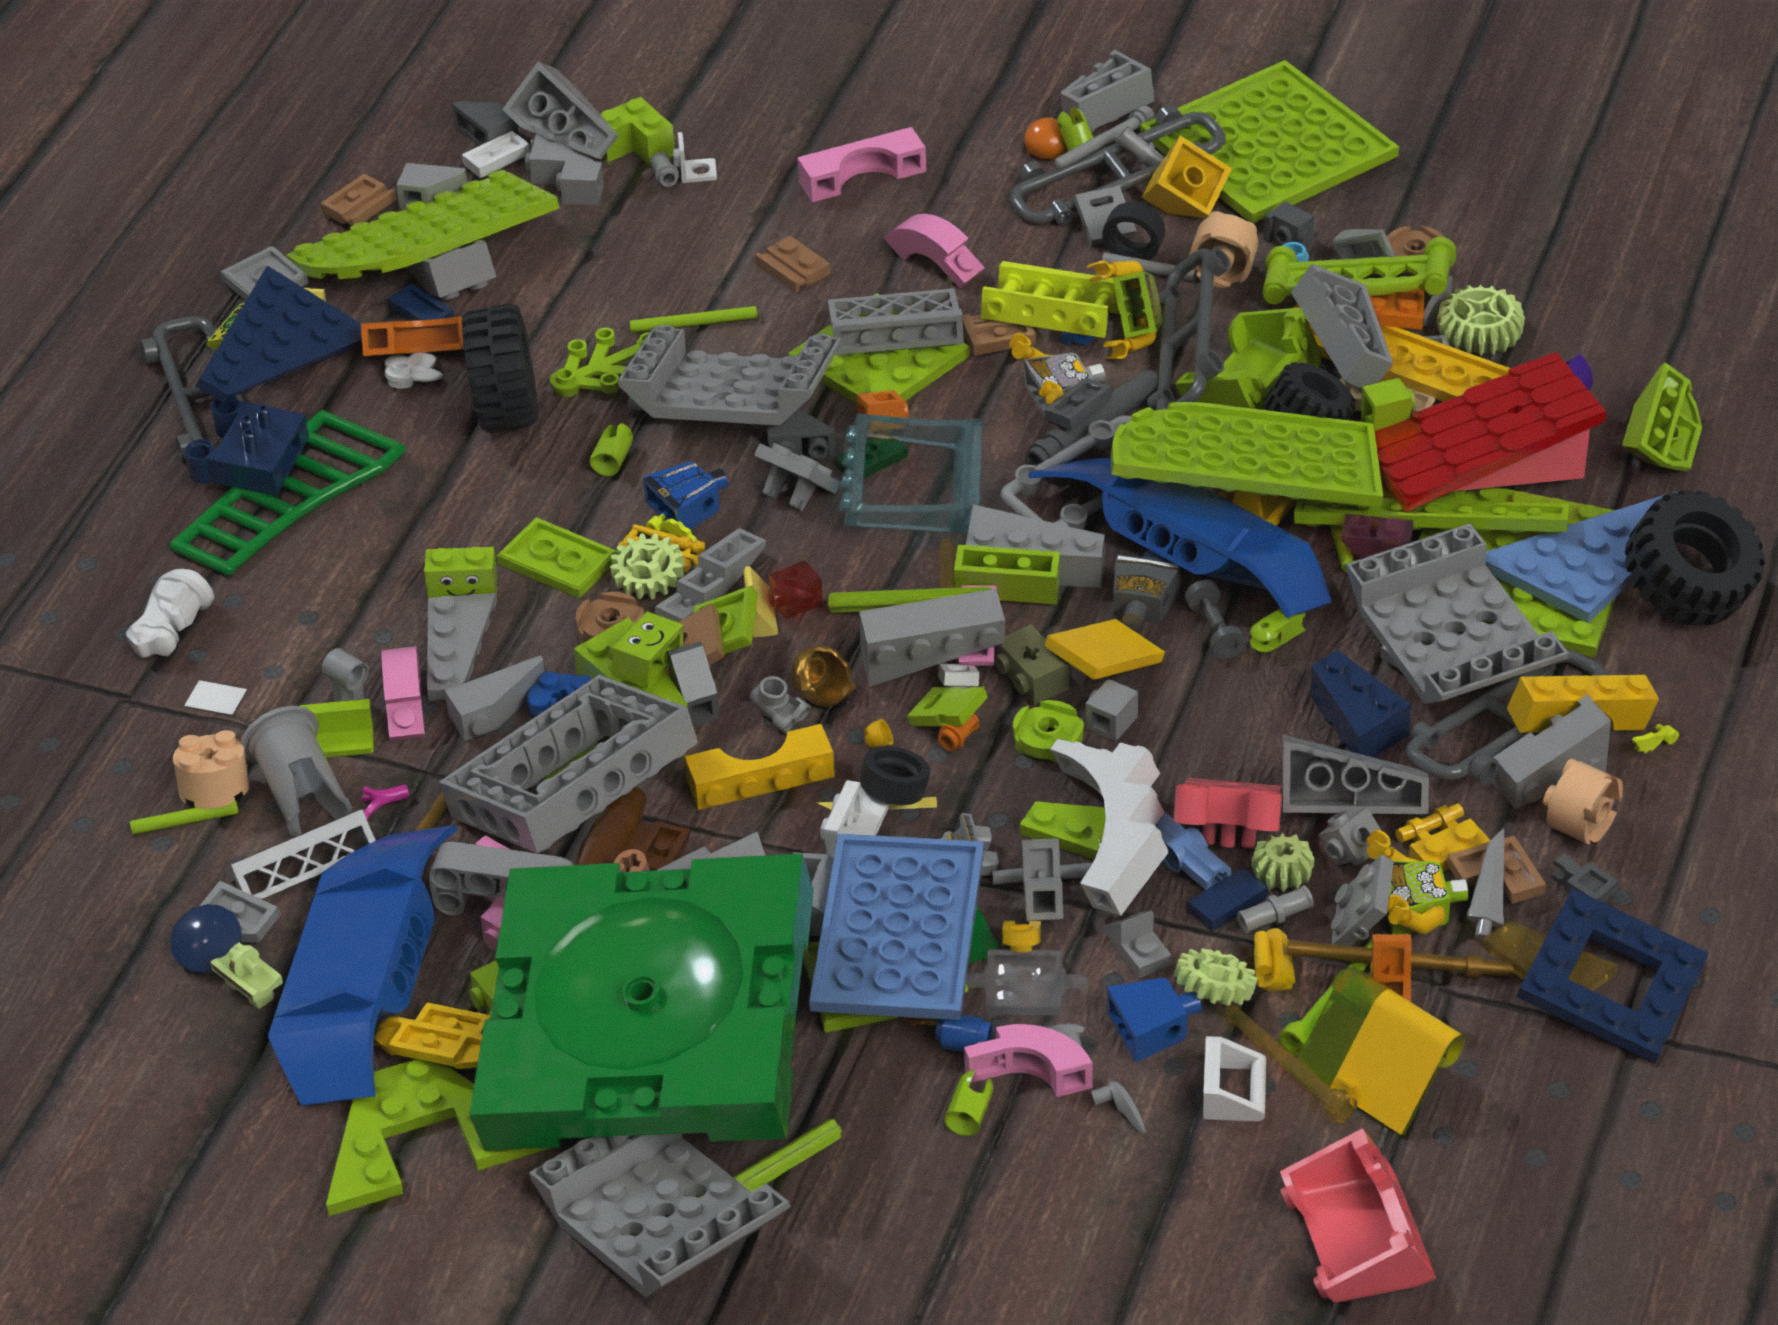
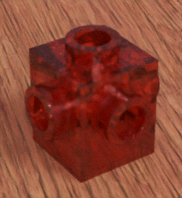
(795, 589)

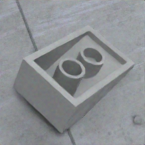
(455, 270)

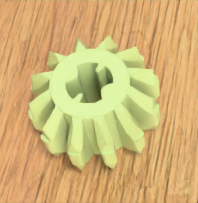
(1282, 862)

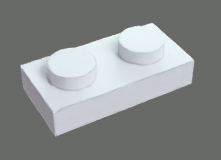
(496, 154)

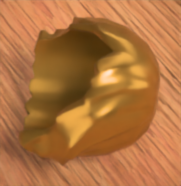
(822, 676)

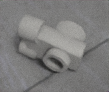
(778, 705)

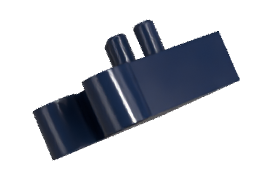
(255, 448)

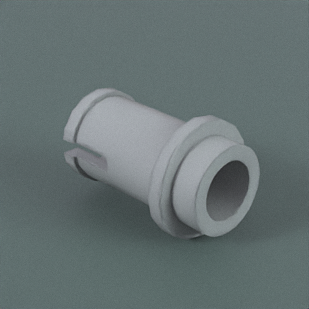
(665, 172)

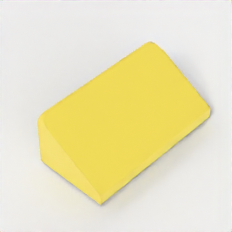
(765, 617)

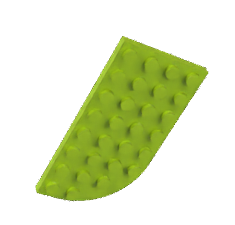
(426, 228)
(1251, 452)

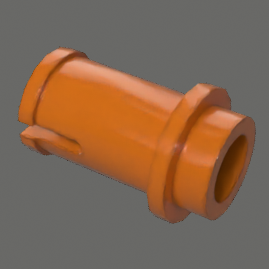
(953, 737)

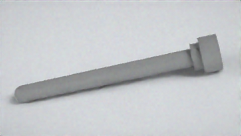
(1136, 118)

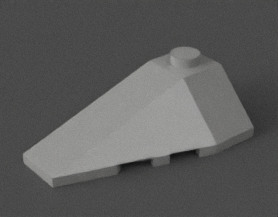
(559, 111)

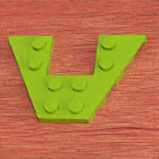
(405, 1100)

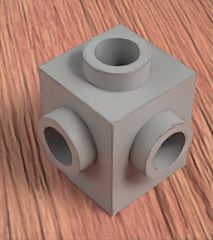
(1347, 836)

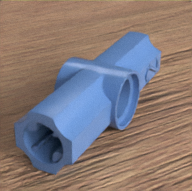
(1191, 854)

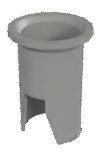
(294, 763)

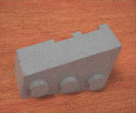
(1538, 761)

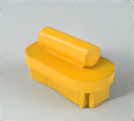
(1272, 964)

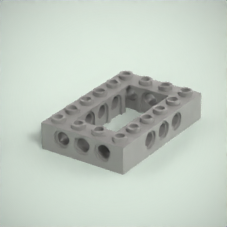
(492, 786)

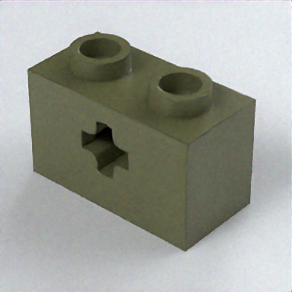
(1031, 665)

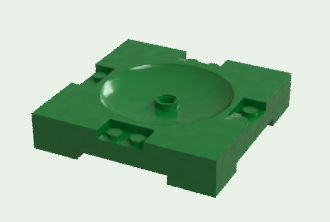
(644, 1002)

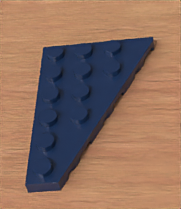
(276, 336)

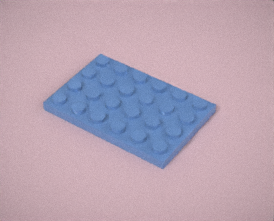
(898, 927)

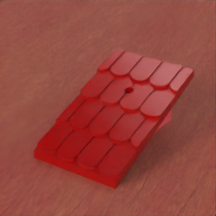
(1494, 435)

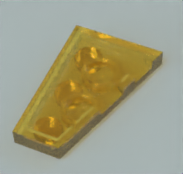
(1521, 945)

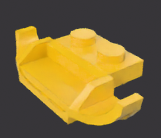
(436, 1036)

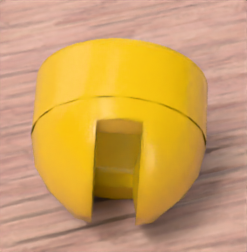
(878, 734)

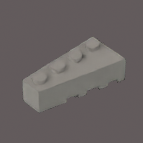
(1344, 324)
(1080, 550)

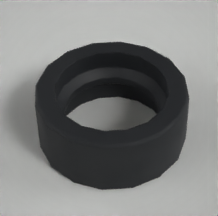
(1142, 216)
(910, 776)

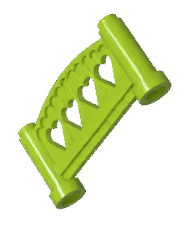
(1429, 269)

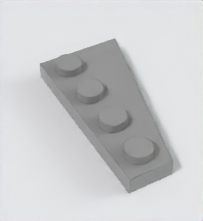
(455, 639)

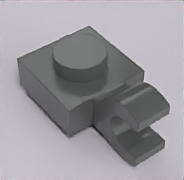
(1586, 879)

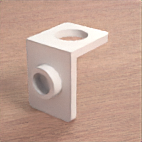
(688, 165)

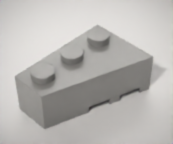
(1110, 90)

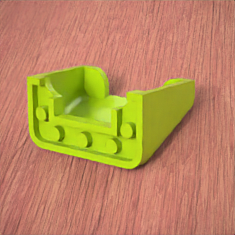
(1261, 349)

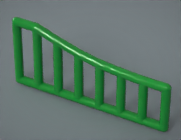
(290, 513)

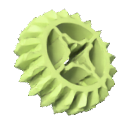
(1480, 320)

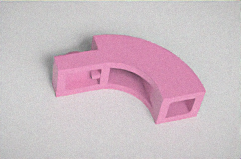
(938, 241)
(403, 693)
(1034, 1052)

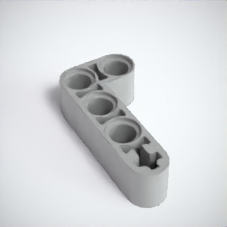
(477, 870)

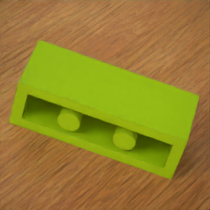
(1018, 573)

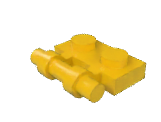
(1451, 839)

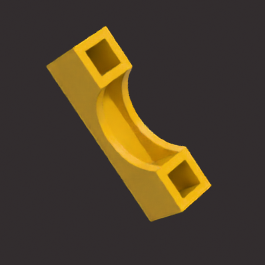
(1622, 698)
(722, 779)

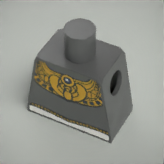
(1144, 589)

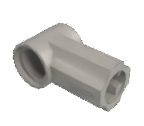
(346, 675)

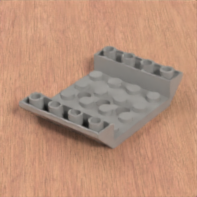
(725, 385)
(1442, 588)
(625, 1187)

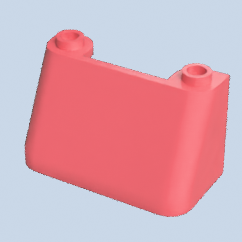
(1357, 1221)

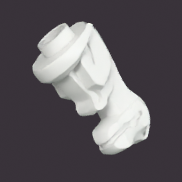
(169, 608)

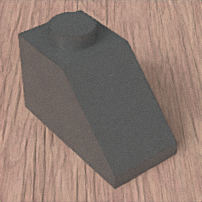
(482, 121)

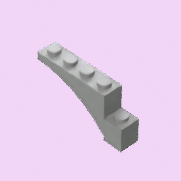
(567, 168)

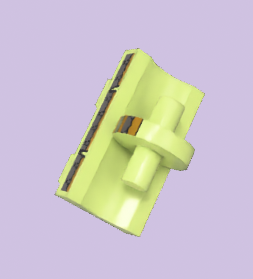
(248, 974)

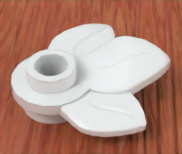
(404, 370)

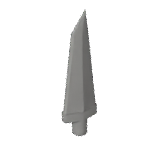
(1487, 900)

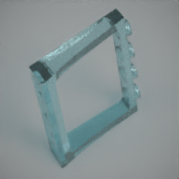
(960, 435)

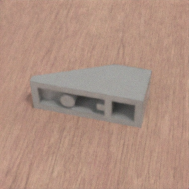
(491, 699)

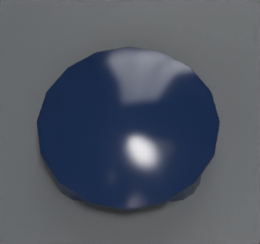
(204, 935)

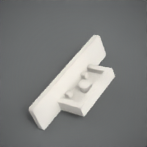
(852, 814)

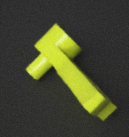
(670, 525)
(1652, 740)

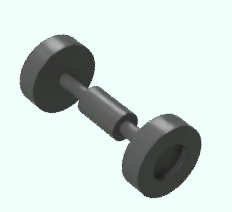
(1226, 640)

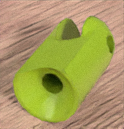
(1074, 129)
(611, 450)
(1275, 631)
(967, 1106)

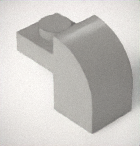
(1042, 879)

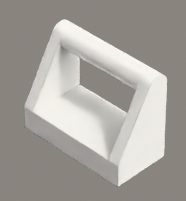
(1225, 1105)

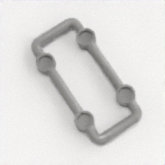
(1073, 515)

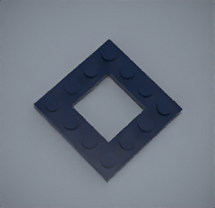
(1641, 1031)

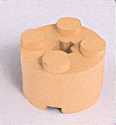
(1235, 238)
(210, 769)
(1582, 801)

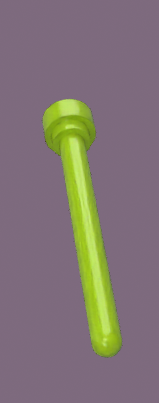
(1296, 1033)

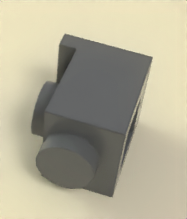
(1289, 224)

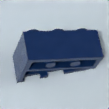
(1358, 705)

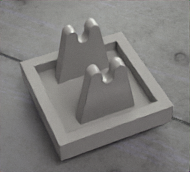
(786, 463)

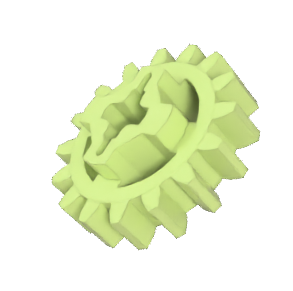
(647, 566)
(1215, 976)

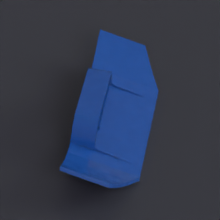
(1217, 528)
(354, 965)

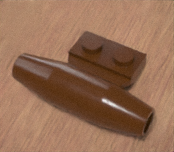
(620, 829)

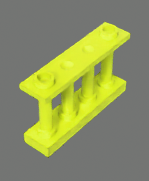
(1050, 299)

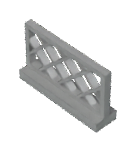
(905, 330)

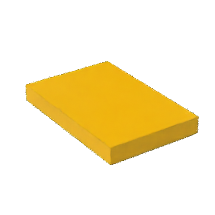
(1104, 649)

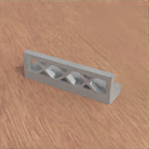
(292, 848)

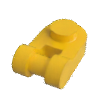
(1021, 936)

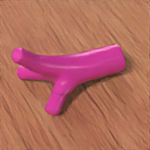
(382, 797)

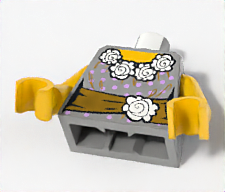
(1051, 375)

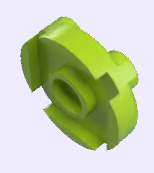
(1031, 724)

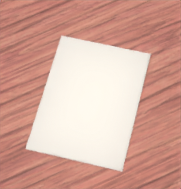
(215, 697)

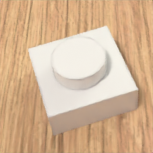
(958, 675)

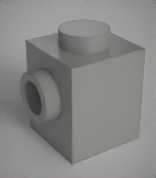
(1111, 709)

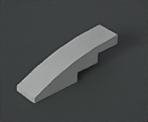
(715, 575)

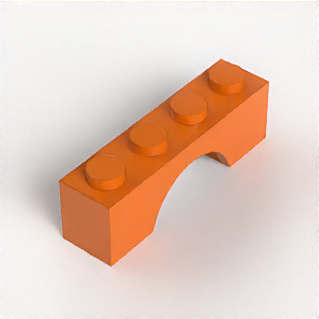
(412, 336)

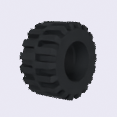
(1310, 392)

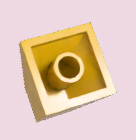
(1187, 181)

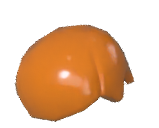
(1044, 139)

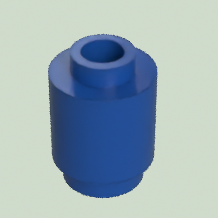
(962, 1033)

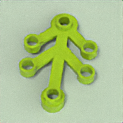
(569, 380)

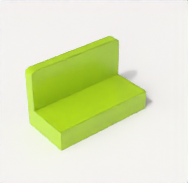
(344, 727)

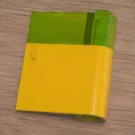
(1379, 1048)

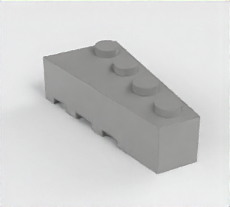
(928, 633)
(1338, 780)

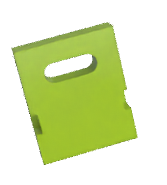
(947, 706)

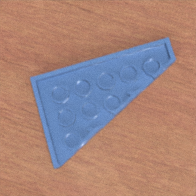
(1573, 568)

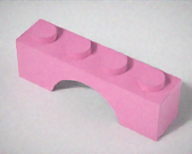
(892, 153)

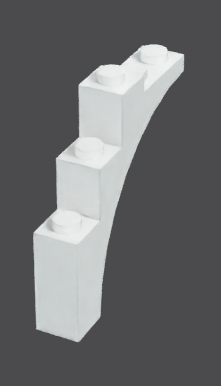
(1130, 840)

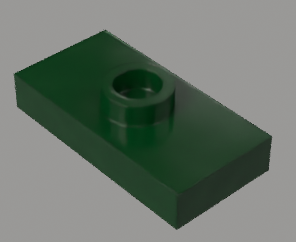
(878, 455)

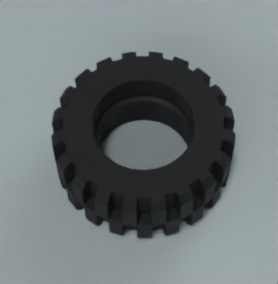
(499, 368)
(1712, 530)

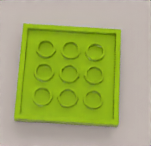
(887, 370)

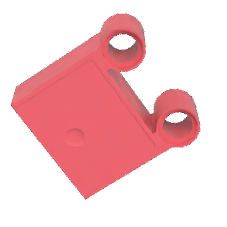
(1228, 804)

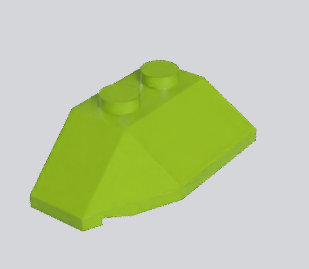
(1665, 422)

